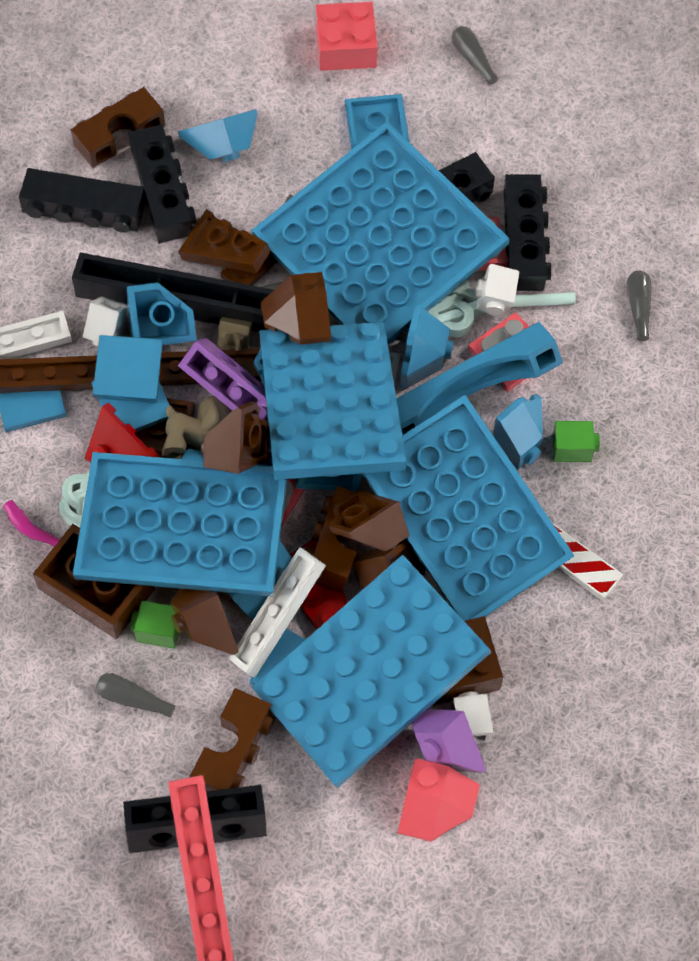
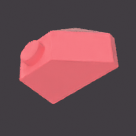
(436, 800)

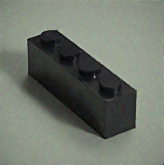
(82, 200)

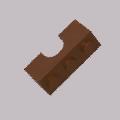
(134, 112)
(328, 548)
(248, 719)

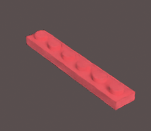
(200, 869)

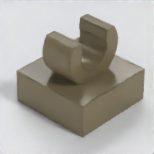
(234, 334)

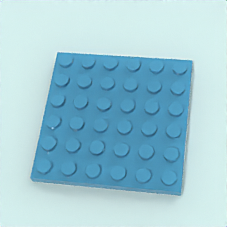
(382, 233)

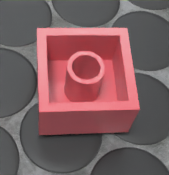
(346, 36)

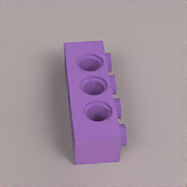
(223, 377)

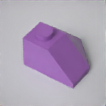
(448, 740)

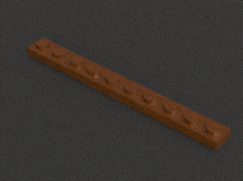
(79, 371)

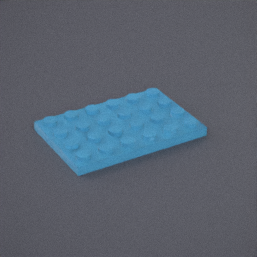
(332, 403)
(470, 513)
(180, 525)
(371, 670)

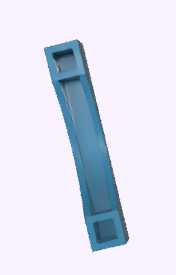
(517, 357)

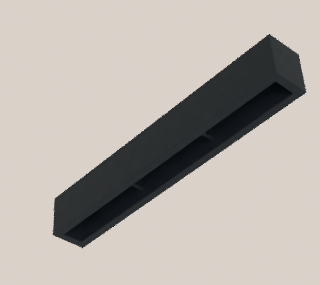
(206, 296)

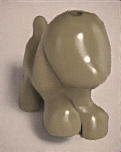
(191, 431)

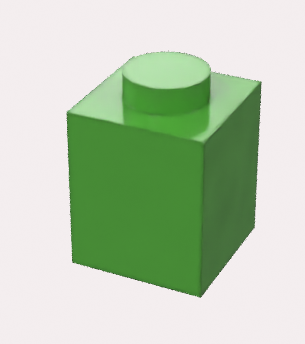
(574, 441)
(154, 625)

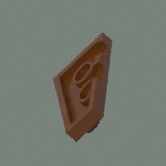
(221, 245)

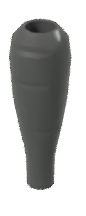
(471, 50)
(639, 295)
(124, 692)

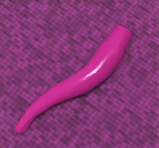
(25, 526)

